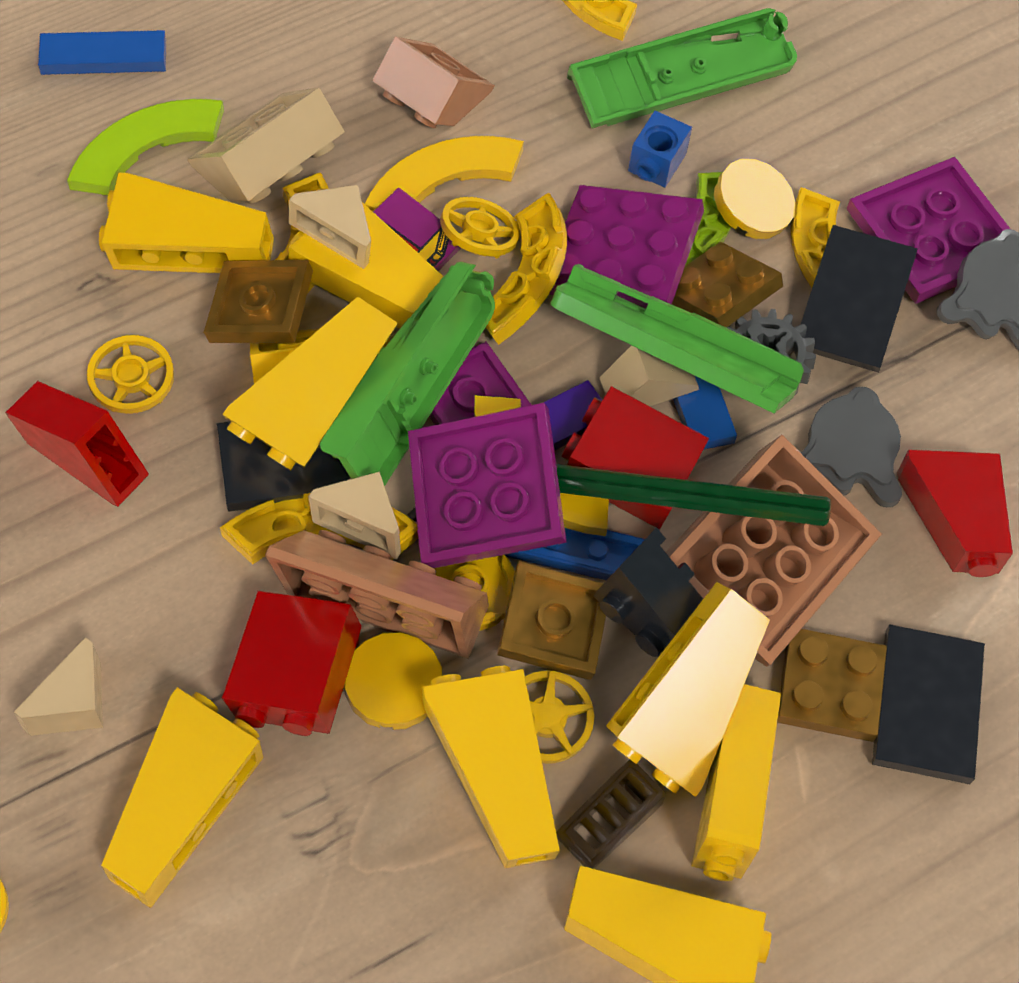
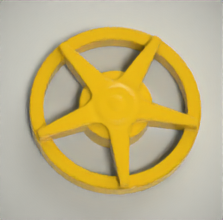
(479, 226)
(130, 374)
(551, 714)

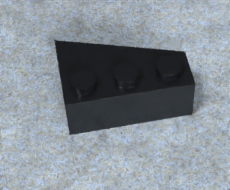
(650, 595)

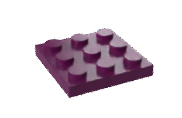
(938, 214)
(631, 238)
(486, 486)

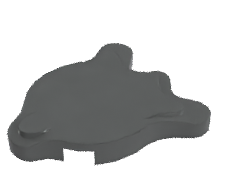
(987, 289)
(856, 443)

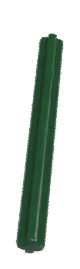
(694, 495)

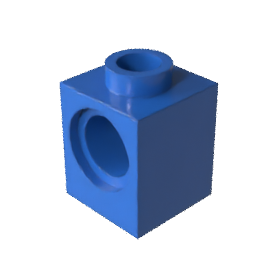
(659, 149)

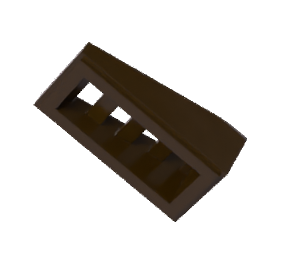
(641, 784)

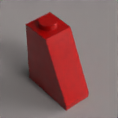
(78, 440)
(961, 506)

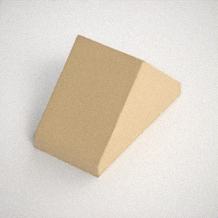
(335, 220)
(647, 378)
(358, 511)
(68, 697)

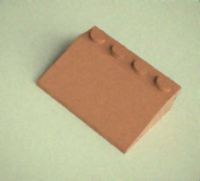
(774, 563)
(382, 590)

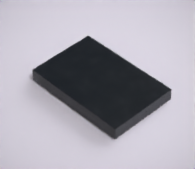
(857, 297)
(256, 478)
(930, 705)

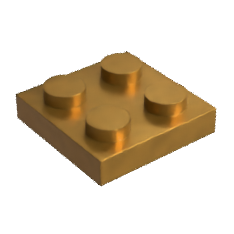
(725, 284)
(258, 301)
(553, 621)
(832, 685)

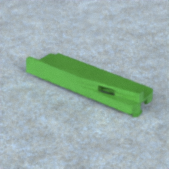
(683, 67)
(681, 339)
(411, 374)

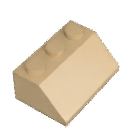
(269, 145)

